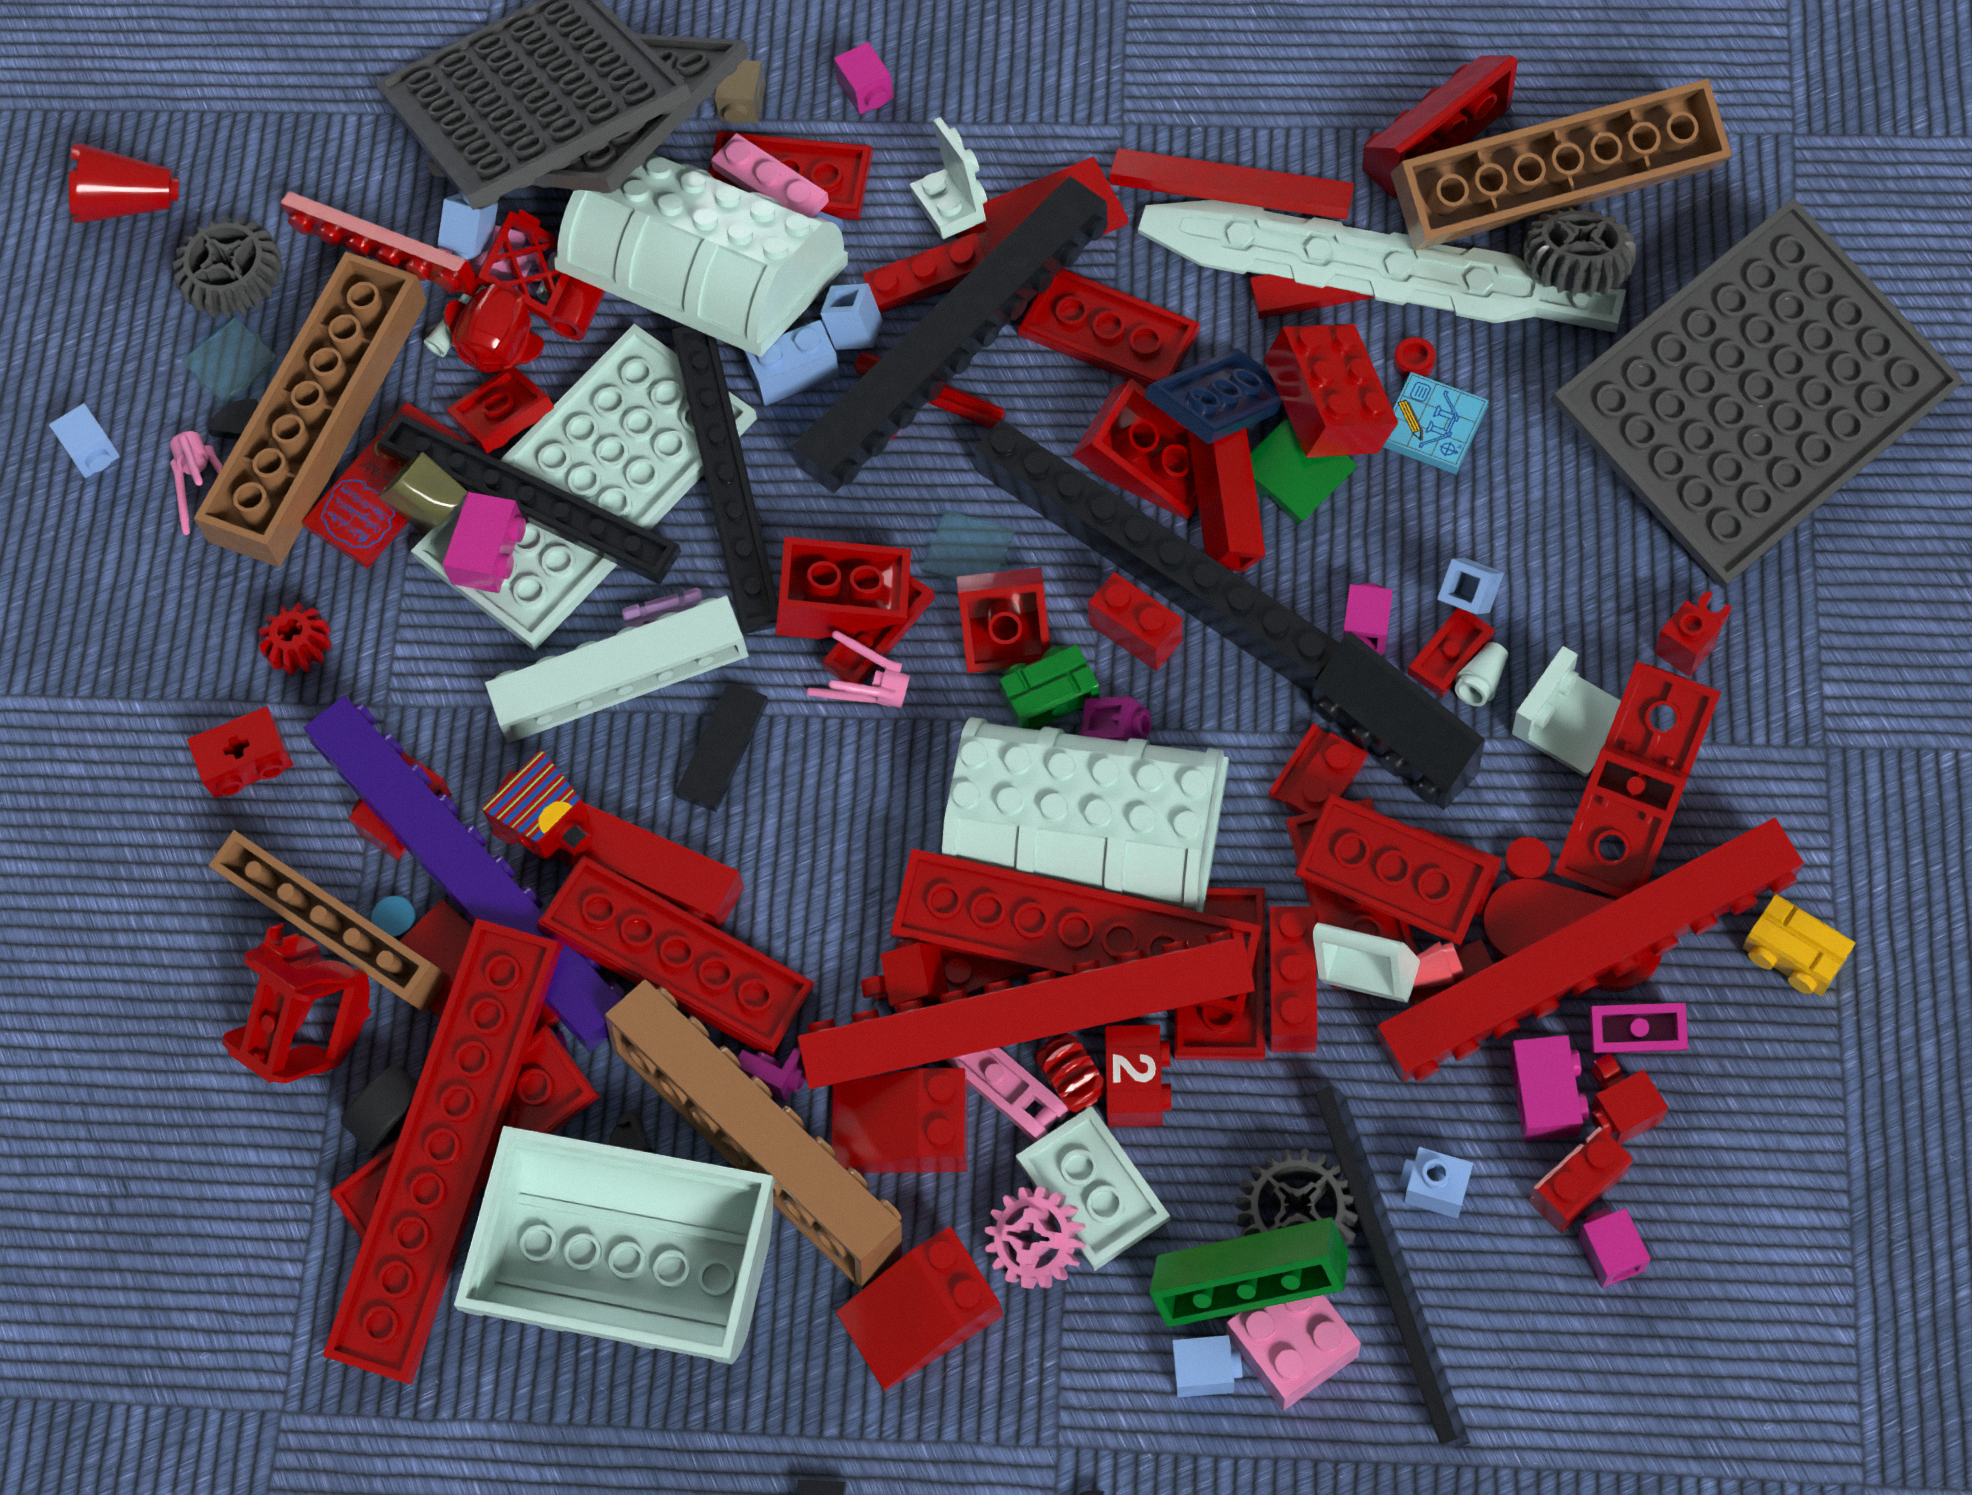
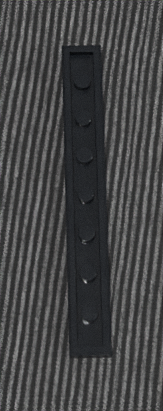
(726, 480)
(536, 499)
(1392, 1269)

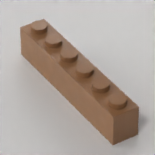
(329, 921)

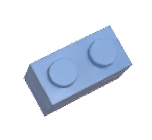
(794, 363)

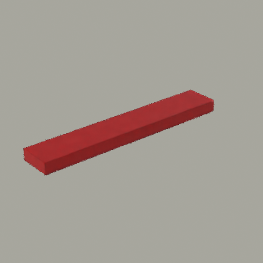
(1232, 183)

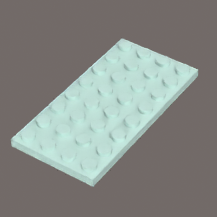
(612, 441)

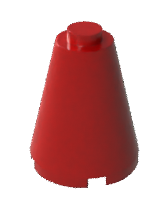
(117, 185)

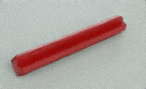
(950, 399)

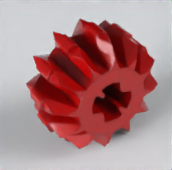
(295, 639)
(1071, 1072)

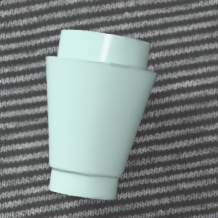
(1481, 675)

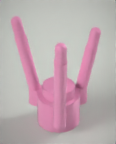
(192, 458)
(887, 686)

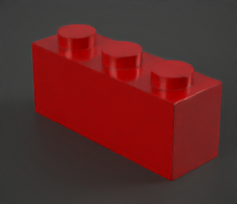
(1292, 979)

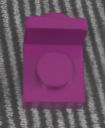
(1115, 719)
(779, 1081)

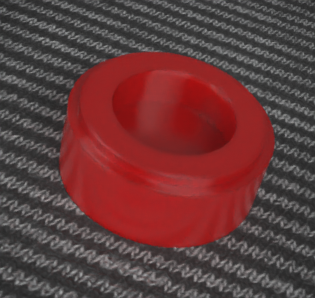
(1414, 356)
(1527, 859)

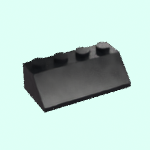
(1397, 722)

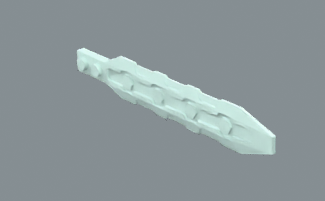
(1382, 265)

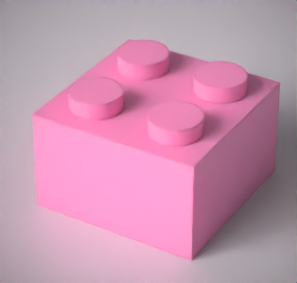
(1293, 1346)

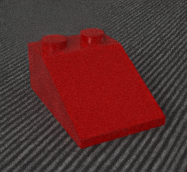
(1141, 450)
(840, 587)
(902, 1122)
(919, 1309)

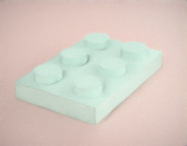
(1100, 1180)

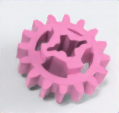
(1032, 1256)

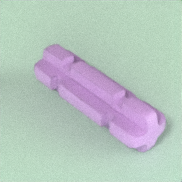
(638, 616)

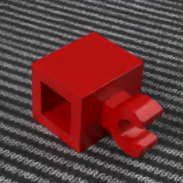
(1691, 634)
(910, 974)
(1627, 1104)

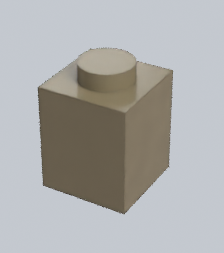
(741, 94)

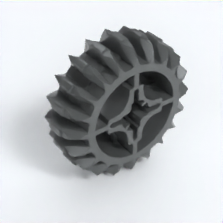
(1579, 251)
(248, 272)
(1284, 1196)

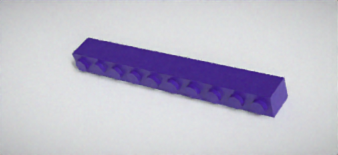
(455, 856)

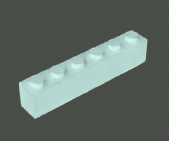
(616, 668)

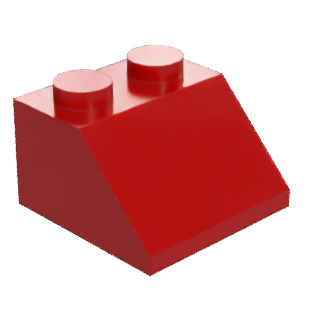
(1003, 619)

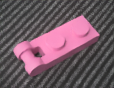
(1011, 1090)

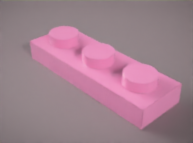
(762, 173)

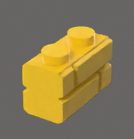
(1797, 946)

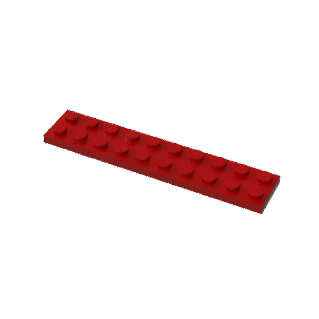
(443, 1151)

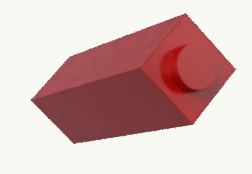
(1227, 500)

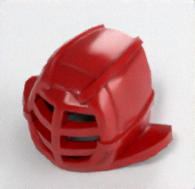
(492, 330)

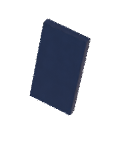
(1218, 395)

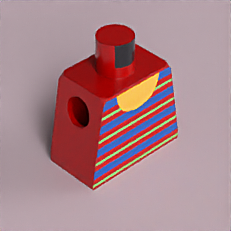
(540, 810)

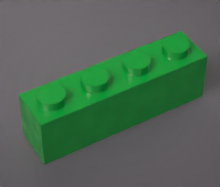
(1250, 1272)

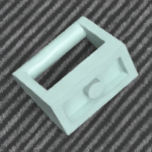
(1364, 962)

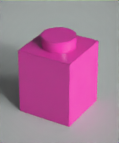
(863, 78)
(1369, 614)
(1613, 1246)

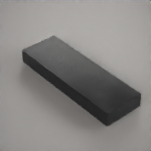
(722, 747)

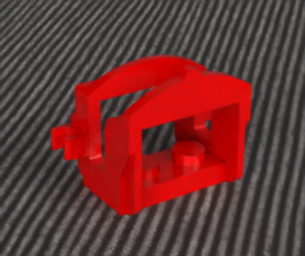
(287, 986)

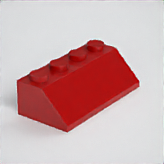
(1444, 118)

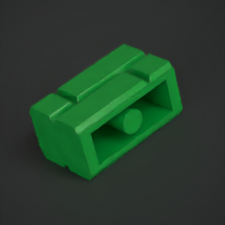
(1048, 687)

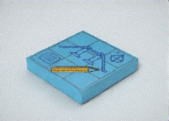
(1435, 422)

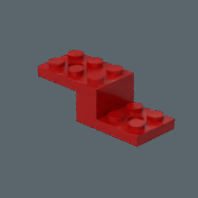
(1637, 781)

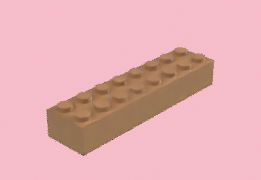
(1560, 164)
(311, 409)
(755, 1133)

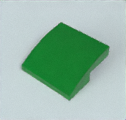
(1291, 478)

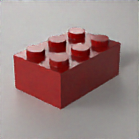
(1330, 390)

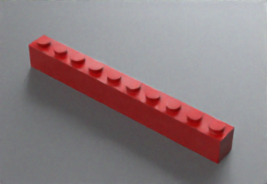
(1588, 950)
(1026, 1012)

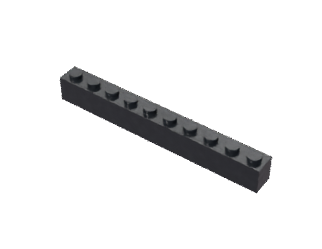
(951, 335)
(1155, 556)

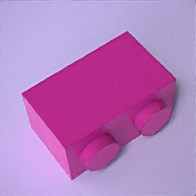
(484, 542)
(1638, 1028)
(1547, 1088)

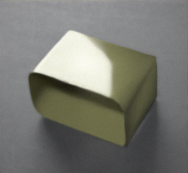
(423, 493)

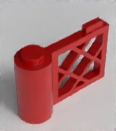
(570, 300)

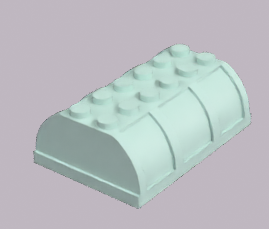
(701, 252)
(1087, 810)
(619, 1245)

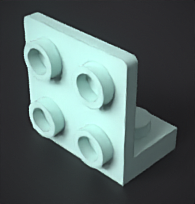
(953, 195)
(1566, 715)

